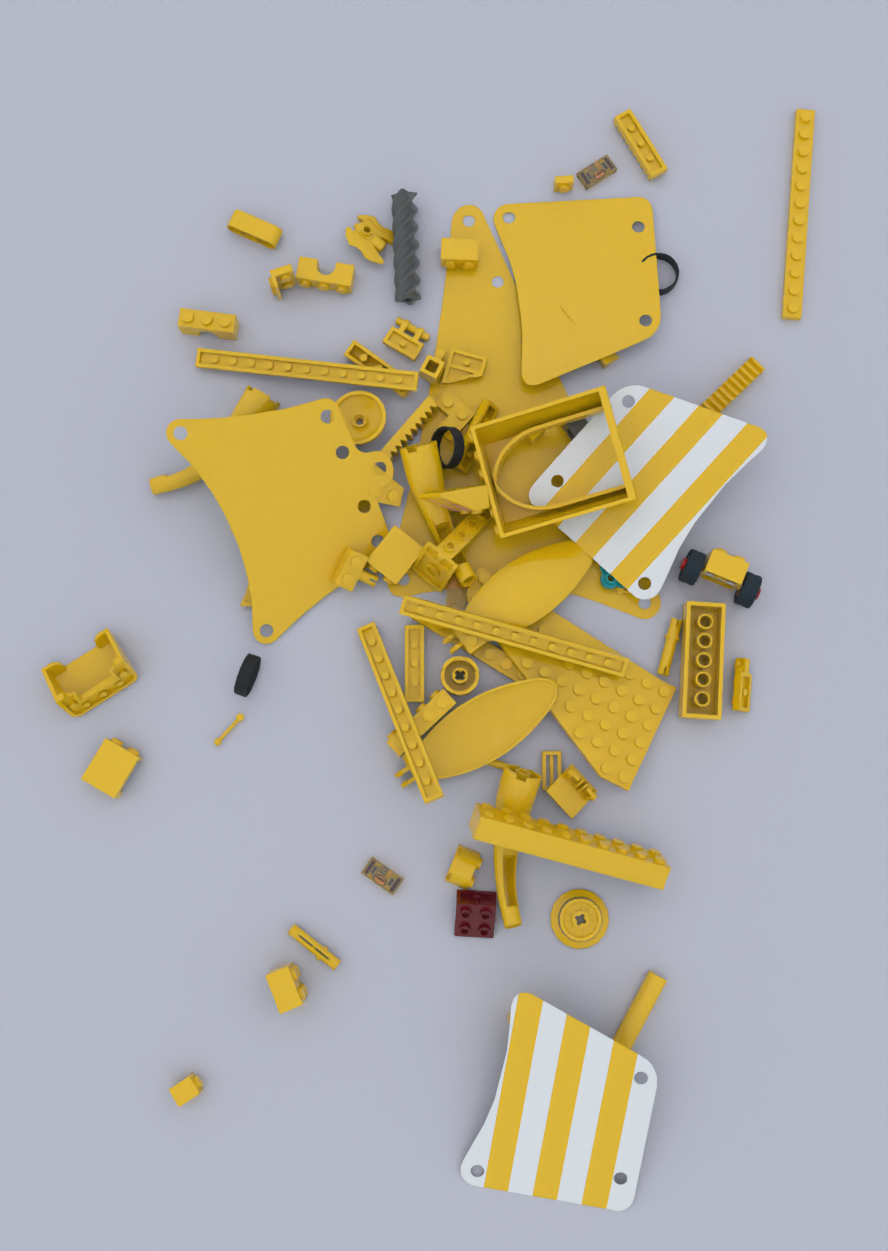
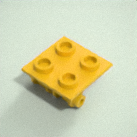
(571, 791)

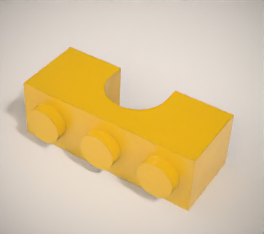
(339, 280)
(198, 321)

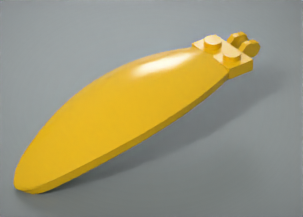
(526, 589)
(486, 727)

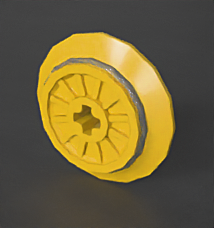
(576, 903)

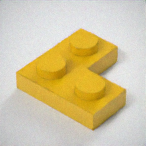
(458, 413)

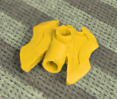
(369, 237)

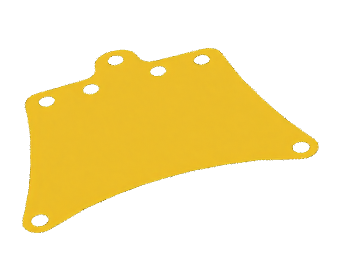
(287, 500)

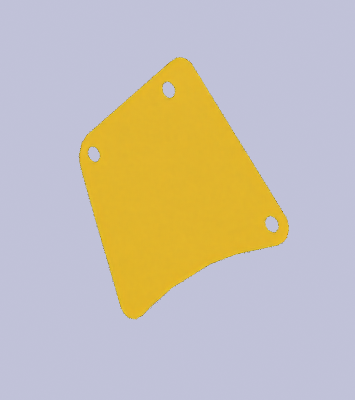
(592, 265)

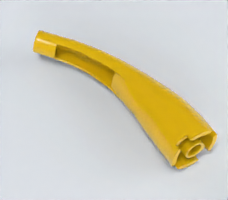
(251, 402)
(424, 475)
(515, 792)

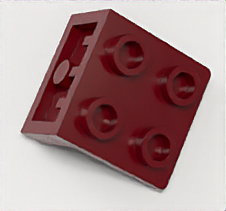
(475, 913)

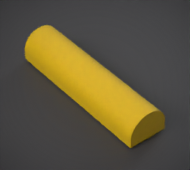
(362, 356)
(485, 412)
(639, 1010)

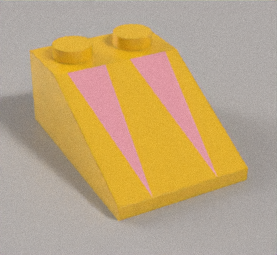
(463, 499)

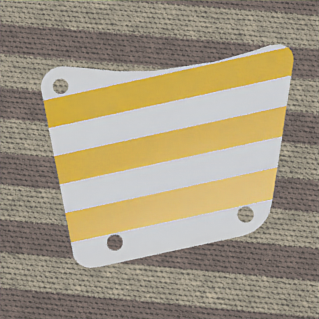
(677, 467)
(564, 1112)

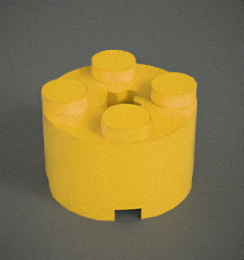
(459, 687)

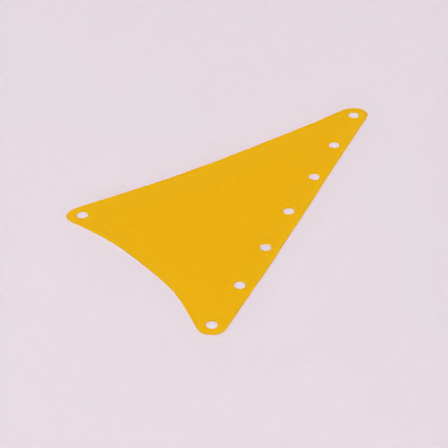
(489, 324)

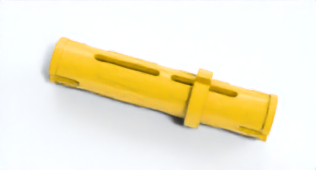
(669, 646)
(332, 962)

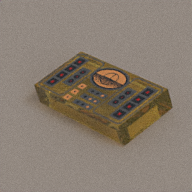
(596, 172)
(382, 875)

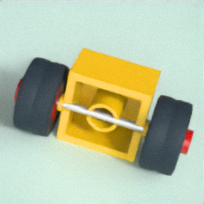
(724, 571)

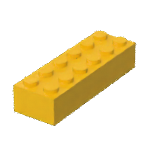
(702, 661)

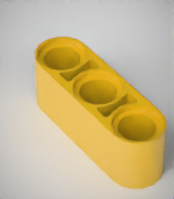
(254, 229)

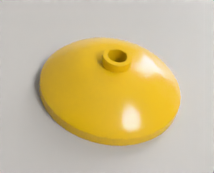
(362, 407)

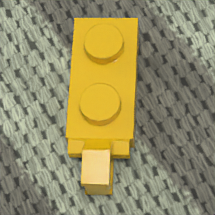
(742, 685)

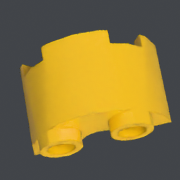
(463, 867)

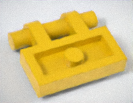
(403, 343)

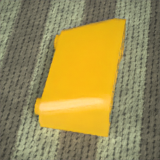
(91, 676)

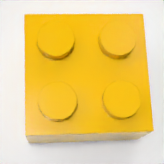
(286, 987)

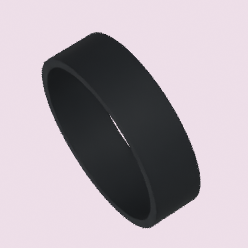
(672, 262)
(458, 445)
(247, 675)

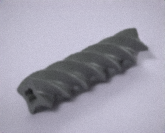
(405, 246)

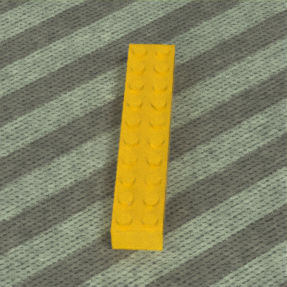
(568, 845)

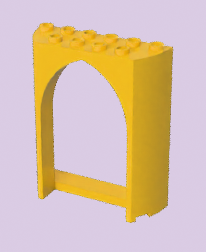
(499, 436)

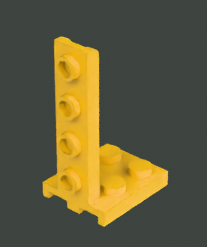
(437, 563)

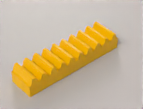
(640, 144)
(734, 386)
(410, 427)
(414, 663)

